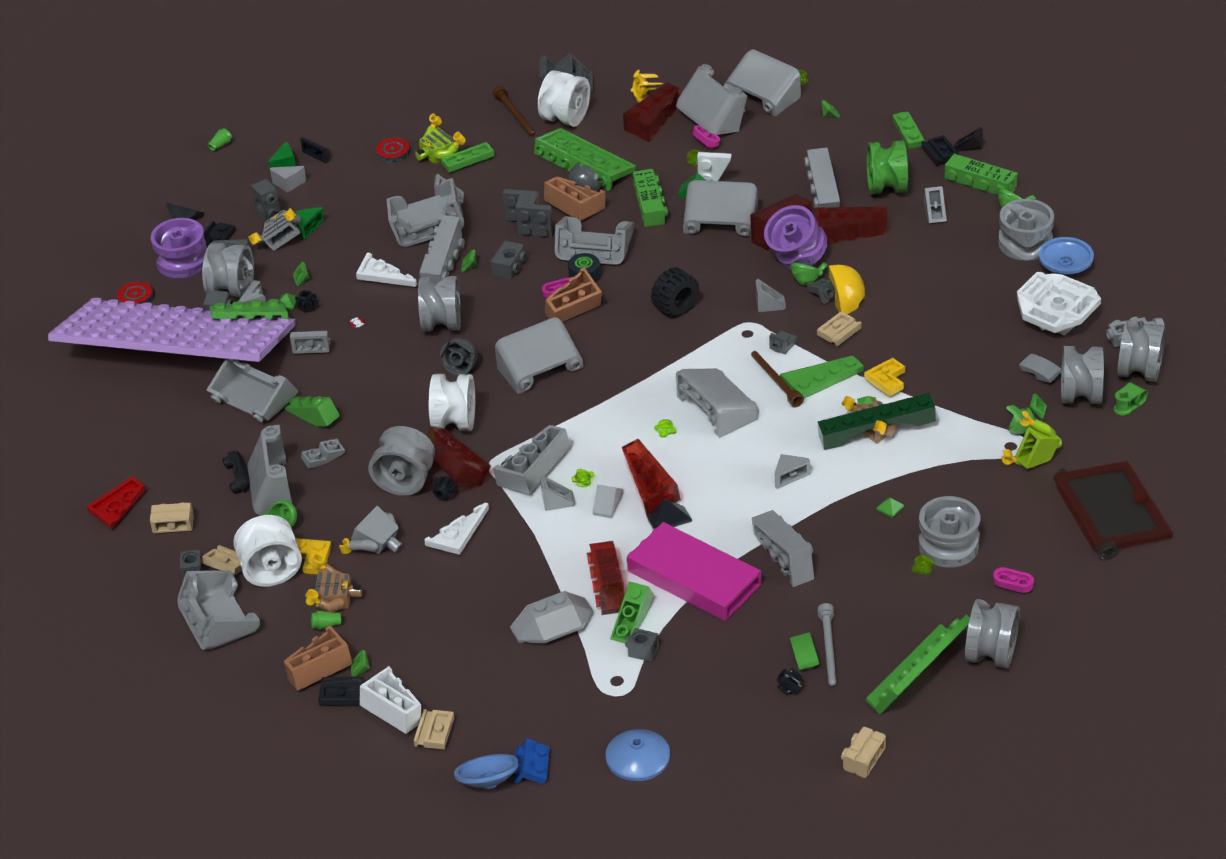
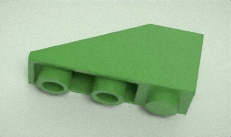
(315, 410)
(632, 611)

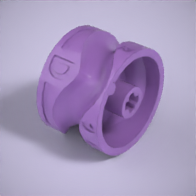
(795, 236)
(180, 247)

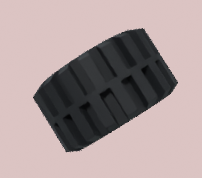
(674, 292)

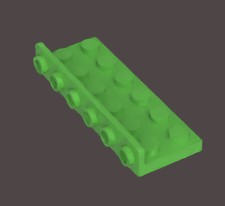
(568, 149)
(915, 664)

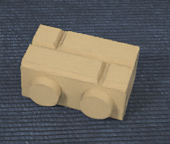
(171, 518)
(863, 752)

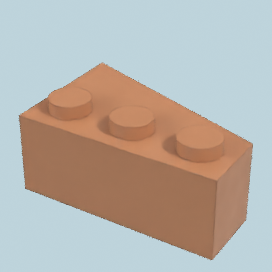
(573, 199)
(574, 297)
(318, 660)

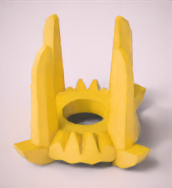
(640, 81)

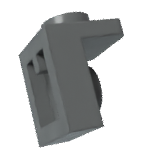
(824, 289)
(782, 341)

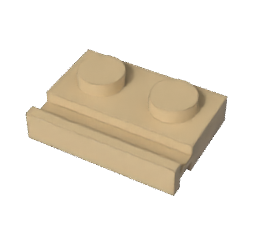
(839, 328)
(222, 559)
(434, 729)

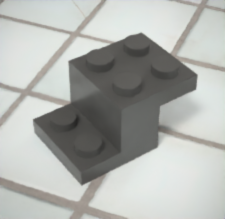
(569, 65)
(530, 216)

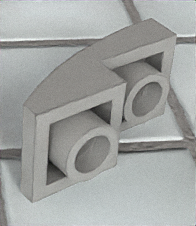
(1041, 367)
(325, 453)

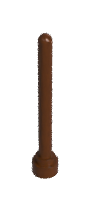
(501, 94)
(794, 397)

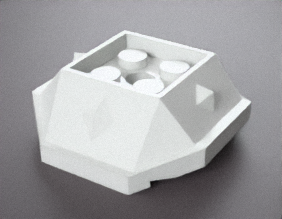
(1056, 302)

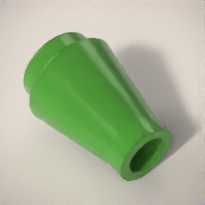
(220, 139)
(323, 619)

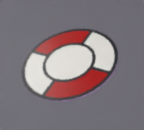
(357, 322)

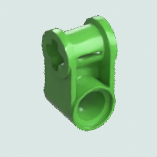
(1129, 399)

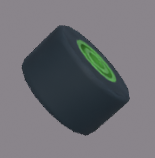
(588, 261)

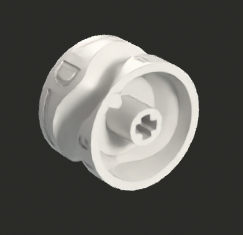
(563, 98)
(452, 401)
(267, 550)

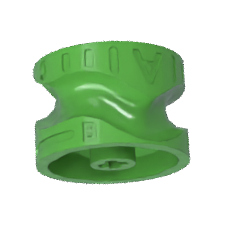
(887, 167)

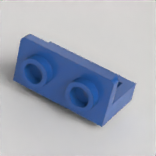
(532, 761)

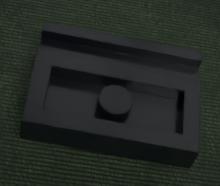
(939, 149)
(218, 232)
(340, 690)

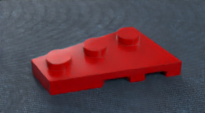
(116, 503)

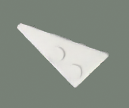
(382, 272)
(458, 533)

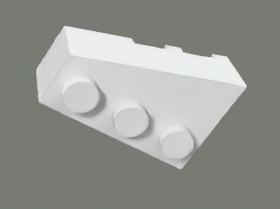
(391, 701)

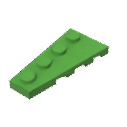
(249, 310)
(821, 376)

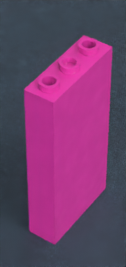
(694, 571)

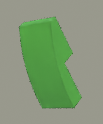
(804, 651)

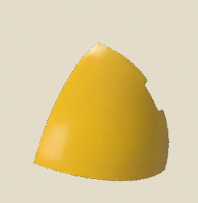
(848, 287)

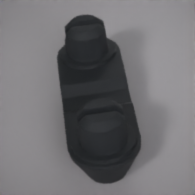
(241, 479)

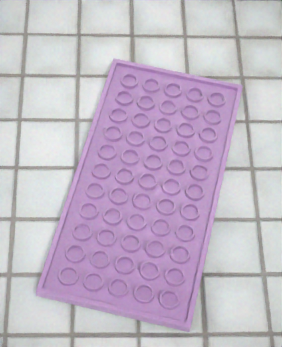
(171, 330)

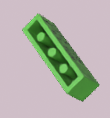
(979, 174)
(649, 197)

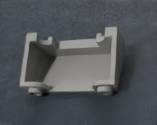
(767, 79)
(711, 104)
(720, 204)
(417, 220)
(607, 247)
(534, 352)
(251, 390)
(718, 397)
(266, 475)
(212, 610)

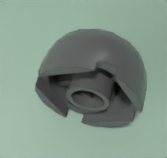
(584, 176)
(459, 356)

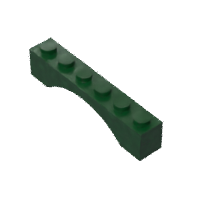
(842, 428)

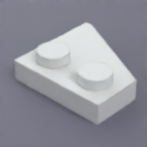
(712, 165)

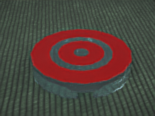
(392, 149)
(135, 291)

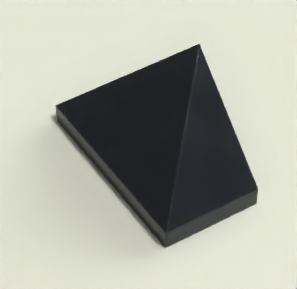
(971, 141)
(314, 150)
(182, 212)
(670, 513)

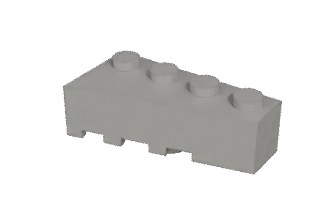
(821, 178)
(444, 249)
(533, 460)
(785, 547)

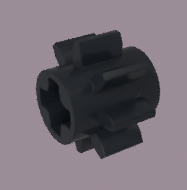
(306, 301)
(444, 488)
(789, 681)

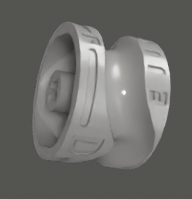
(1025, 228)
(228, 268)
(439, 303)
(1141, 350)
(1082, 375)
(402, 460)
(949, 531)
(992, 633)

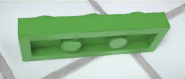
(907, 129)
(467, 157)

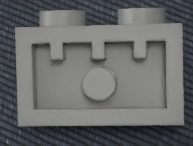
(310, 342)

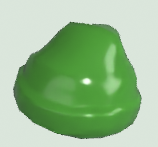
(1006, 196)
(806, 274)
(1015, 426)
(285, 510)

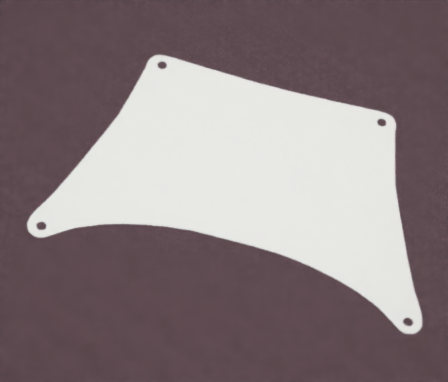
(719, 478)

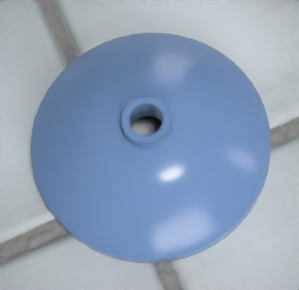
(1066, 255)
(637, 755)
(486, 770)

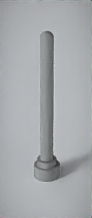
(826, 614)

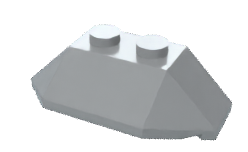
(551, 618)

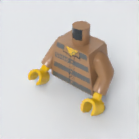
(880, 428)
(332, 588)

